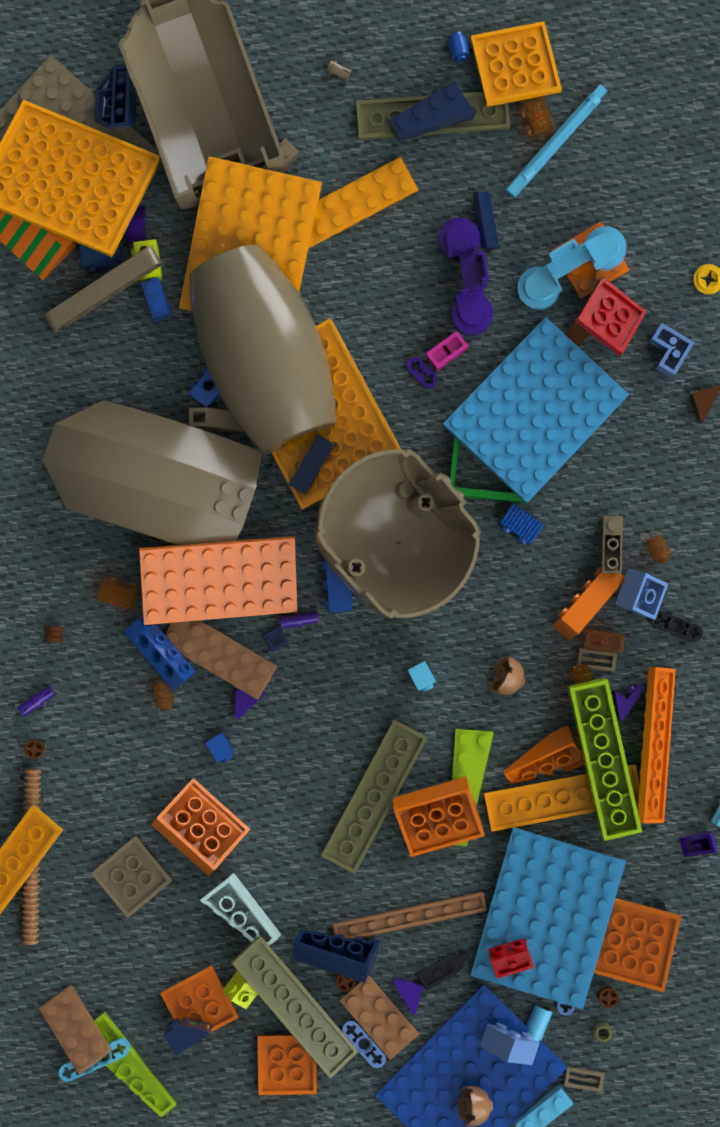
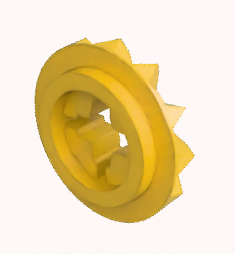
(703, 271)

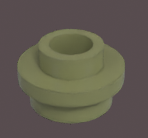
(598, 1027)

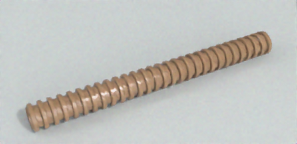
(31, 884)

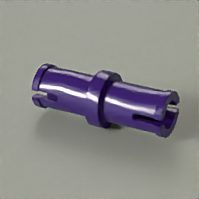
(299, 619)
(36, 701)

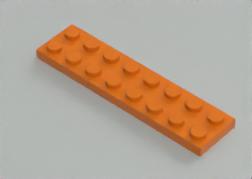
(656, 745)

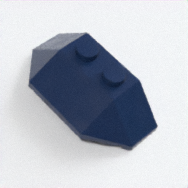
(116, 100)

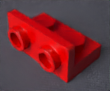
(511, 958)

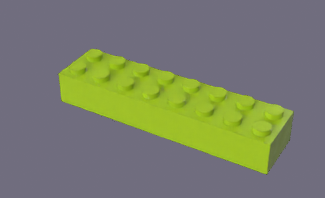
(604, 759)

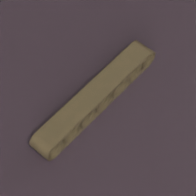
(103, 289)

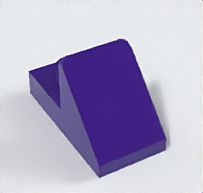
(623, 704)

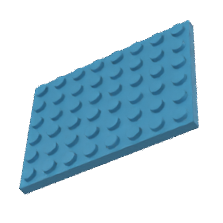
(535, 410)
(561, 906)

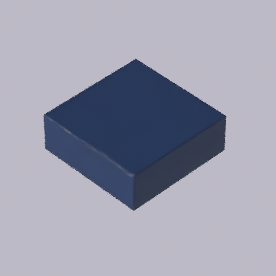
(275, 638)

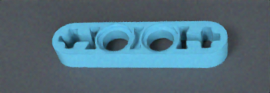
(118, 1054)

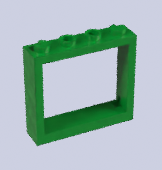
(476, 493)

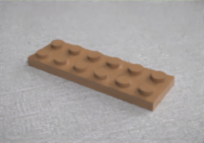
(221, 656)

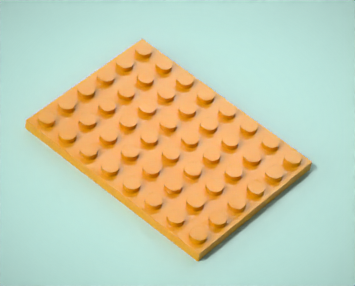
(72, 177)
(253, 207)
(358, 429)

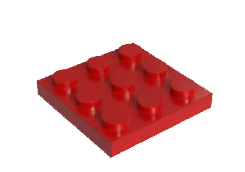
(610, 316)

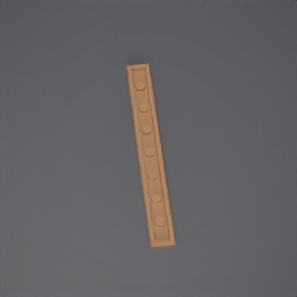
(411, 916)

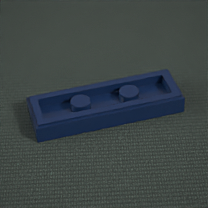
(485, 220)
(312, 464)

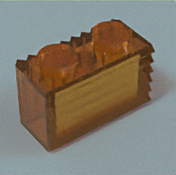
(537, 118)
(118, 594)
(603, 641)

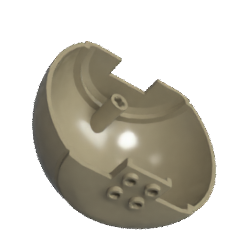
(376, 507)

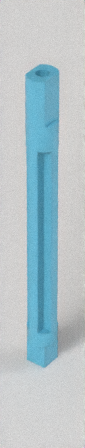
(556, 141)

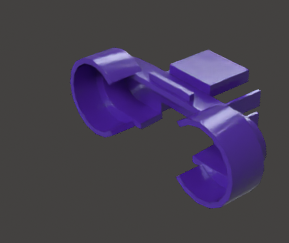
(471, 310)

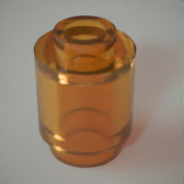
(659, 549)
(163, 696)

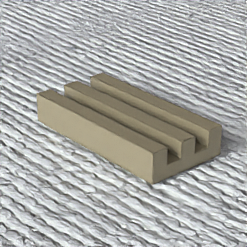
(613, 661)
(567, 1076)

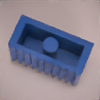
(156, 299)
(520, 524)

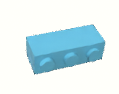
(545, 1109)

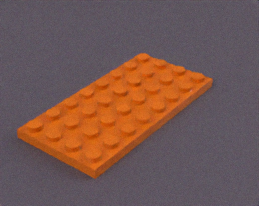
(218, 580)

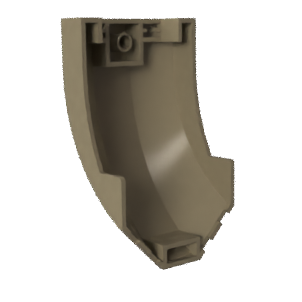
(198, 91)
(152, 474)

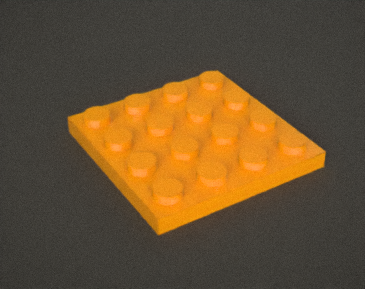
(515, 64)

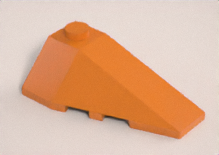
(555, 751)

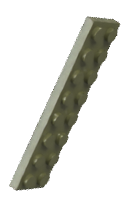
(375, 114)
(374, 796)
(294, 1006)

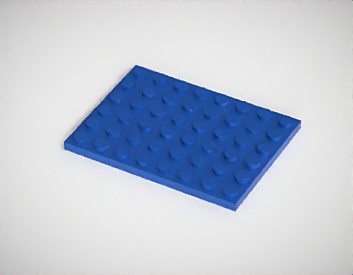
(430, 1082)

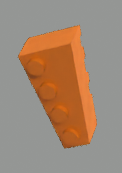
(587, 604)

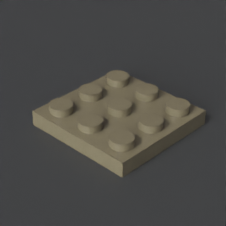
(132, 876)

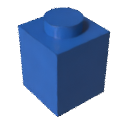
(220, 748)

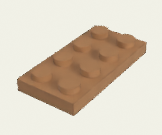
(379, 1017)
(75, 1029)

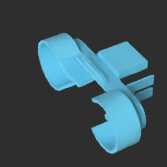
(539, 285)

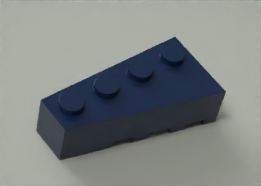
(435, 112)
(336, 954)

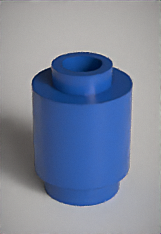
(458, 47)

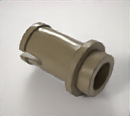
(339, 70)

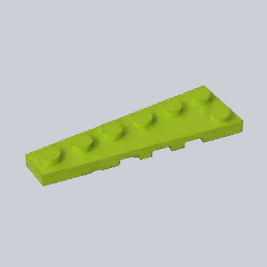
(470, 758)
(135, 1071)

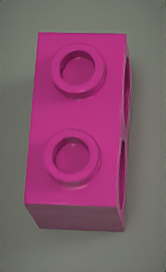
(446, 351)

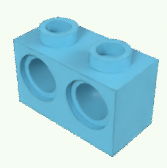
(422, 676)

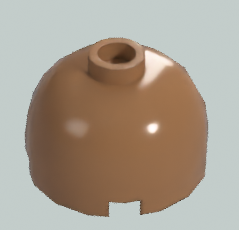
(508, 676)
(474, 1106)

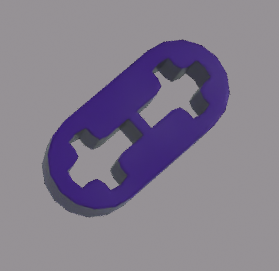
(418, 376)

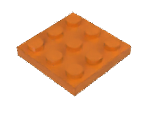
(585, 276)
(200, 999)
(284, 1066)

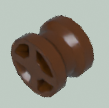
(53, 634)
(32, 748)
(345, 984)
(608, 1001)

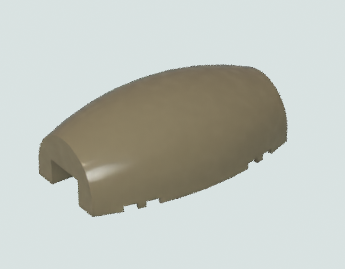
(261, 347)

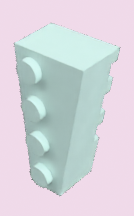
(241, 910)

